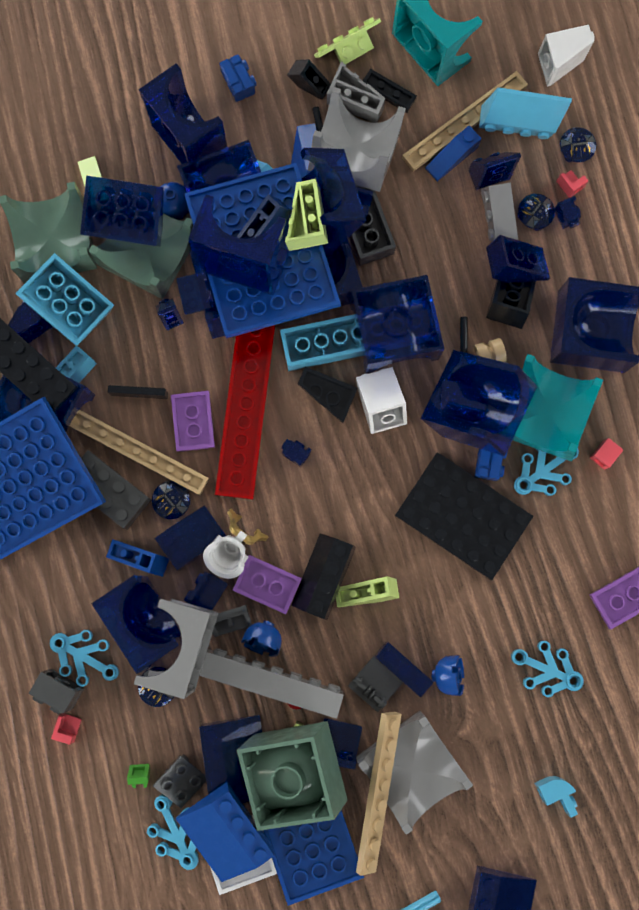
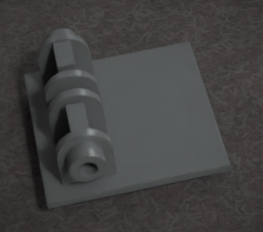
(375, 684)
(180, 781)

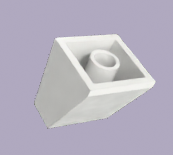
(564, 51)
(382, 400)

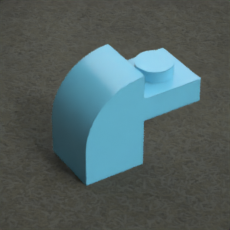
(554, 789)

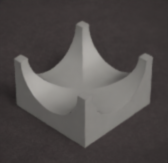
(366, 144)
(196, 631)
(420, 773)

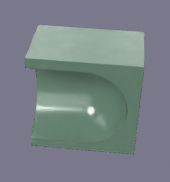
(292, 776)

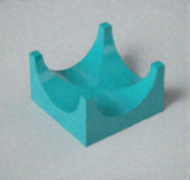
(431, 38)
(556, 411)

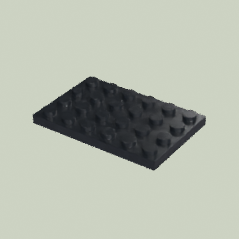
(464, 516)

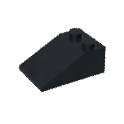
(511, 302)

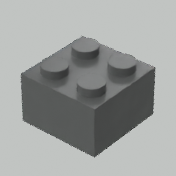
(56, 691)

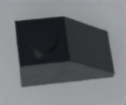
(309, 78)

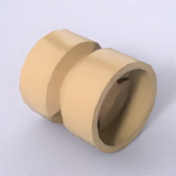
(493, 350)

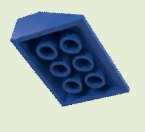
(226, 834)

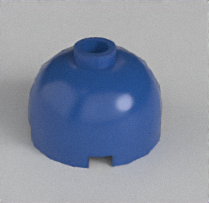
(174, 200)
(263, 638)
(449, 675)

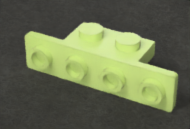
(351, 45)

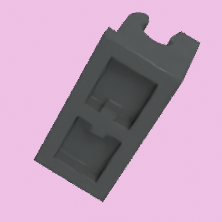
(232, 620)

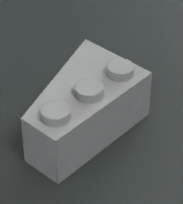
(357, 96)
(499, 211)

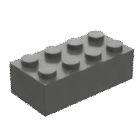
(373, 237)
(122, 498)

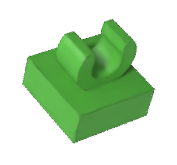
(138, 775)

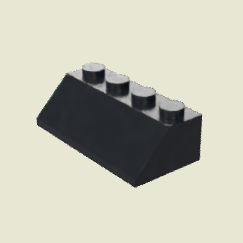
(323, 576)

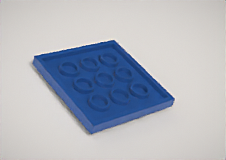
(313, 858)

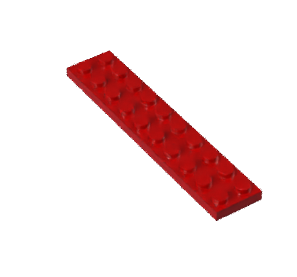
(245, 414)

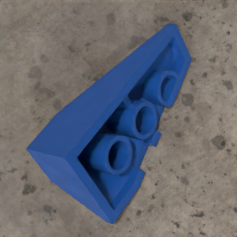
(303, 139)

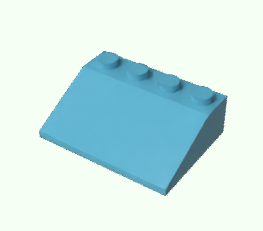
(523, 113)
(65, 299)

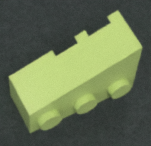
(305, 222)

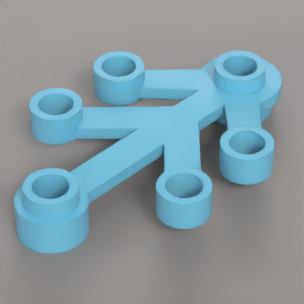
(541, 472)
(81, 655)
(551, 670)
(176, 836)

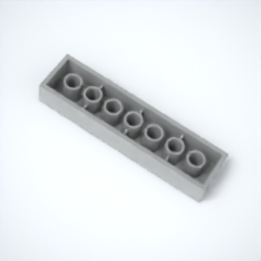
(272, 682)

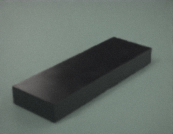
(391, 91)
(139, 392)

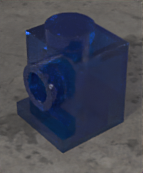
(568, 213)
(295, 452)

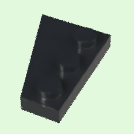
(328, 391)

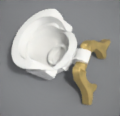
(227, 554)

